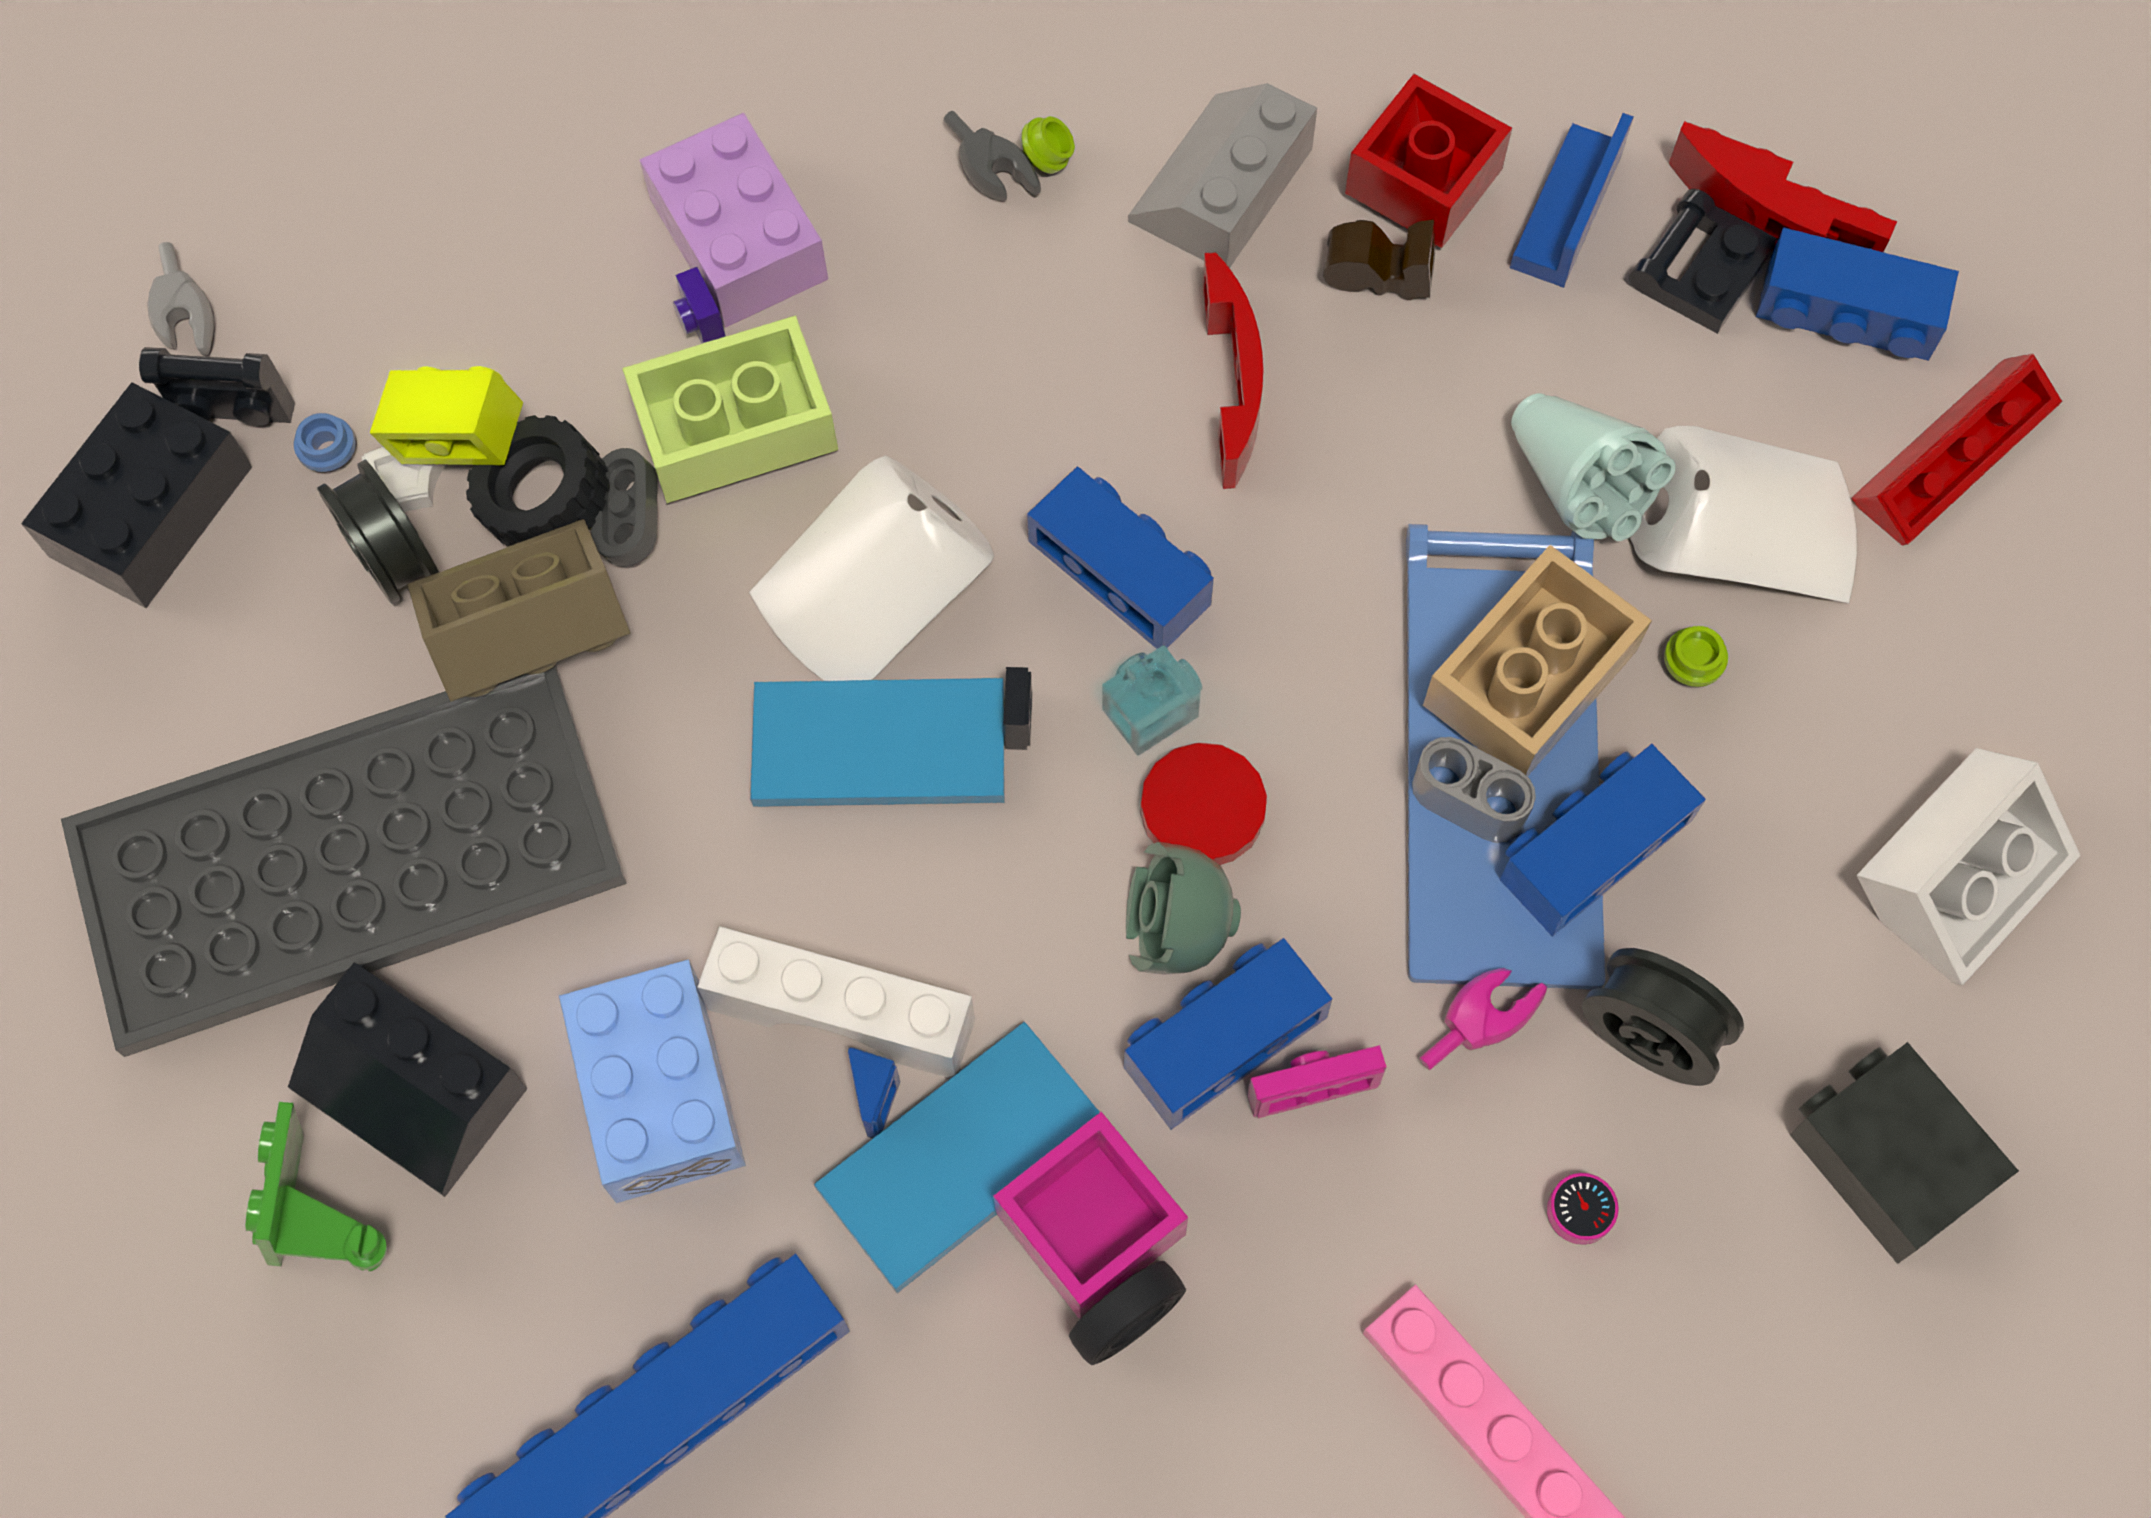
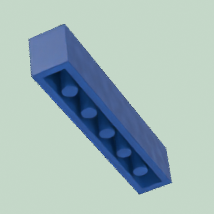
(668, 1405)

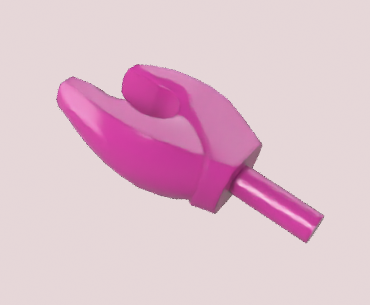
(1477, 1022)

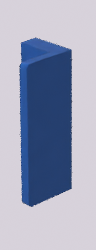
(1569, 202)

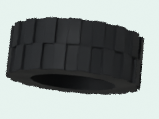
(535, 442)

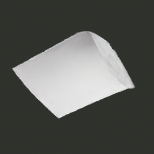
(1762, 521)
(870, 573)

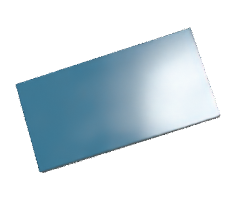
(878, 742)
(940, 1164)

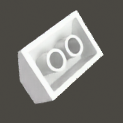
(1971, 862)

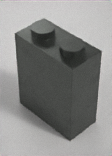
(1900, 1150)

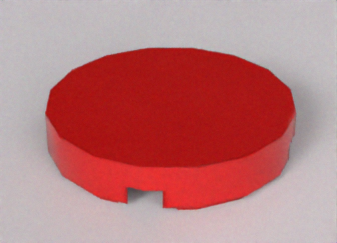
(1204, 801)

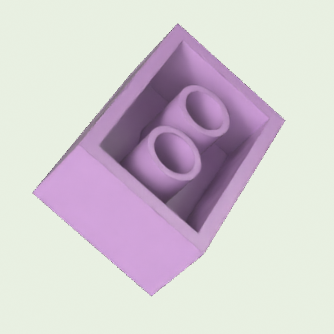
(735, 218)

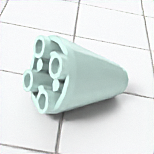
(1592, 465)

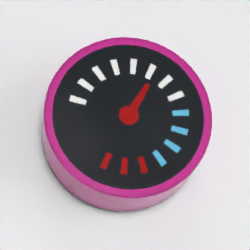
(1582, 1208)

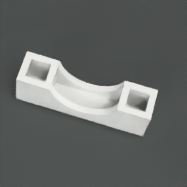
(887, 1012)

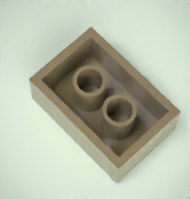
(517, 611)

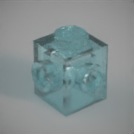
(1151, 698)

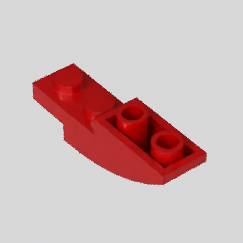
(1756, 189)

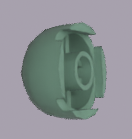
(1179, 910)

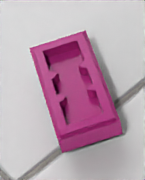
(1316, 1080)

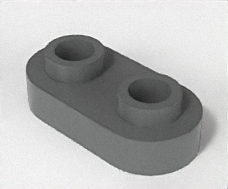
(628, 511)

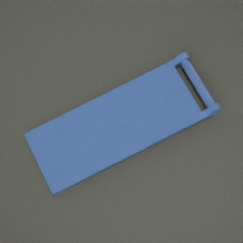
(1457, 906)

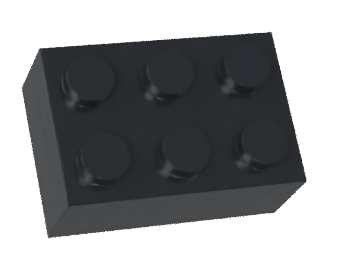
(138, 494)

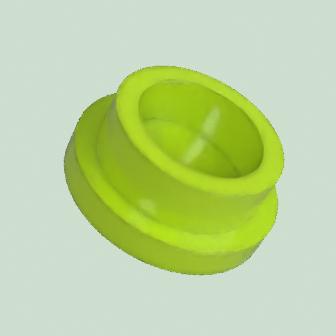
(1047, 143)
(1696, 656)

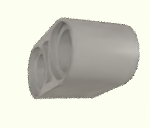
(1479, 779)

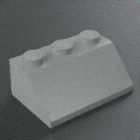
(1228, 171)

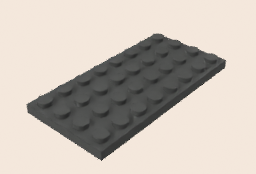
(336, 856)

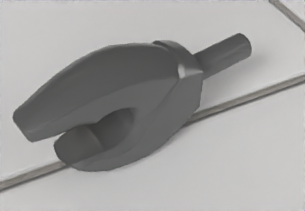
(986, 154)

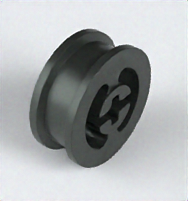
(378, 531)
(1663, 1016)

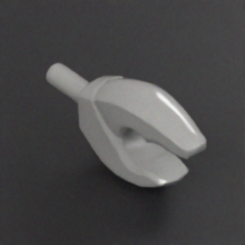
(176, 298)

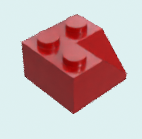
(1427, 158)

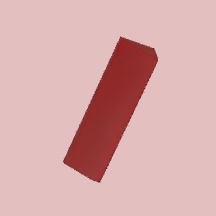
(1958, 448)

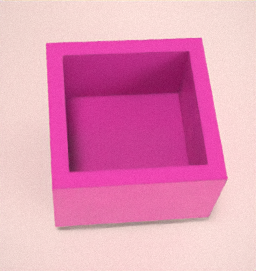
(1090, 1214)

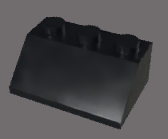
(402, 1079)

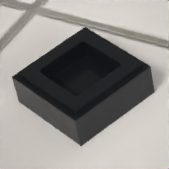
(1017, 708)

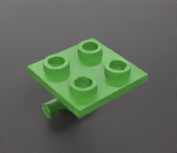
(292, 1222)

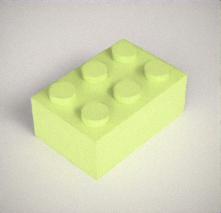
(731, 409)

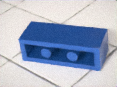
(1857, 294)
(1121, 558)
(1599, 837)
(1225, 1031)

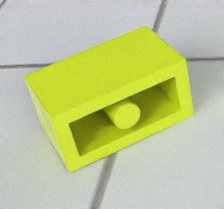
(447, 416)

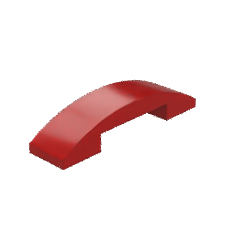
(1231, 313)

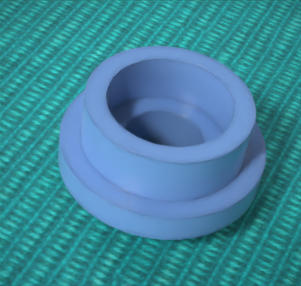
(320, 429)

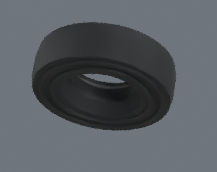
(1127, 1312)

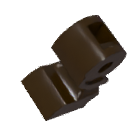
(1365, 258)

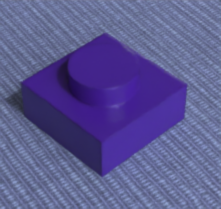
(697, 307)

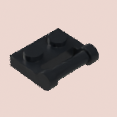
(1718, 272)
(220, 386)

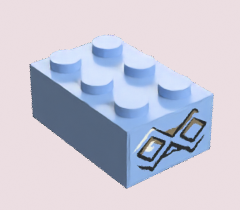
(651, 1081)

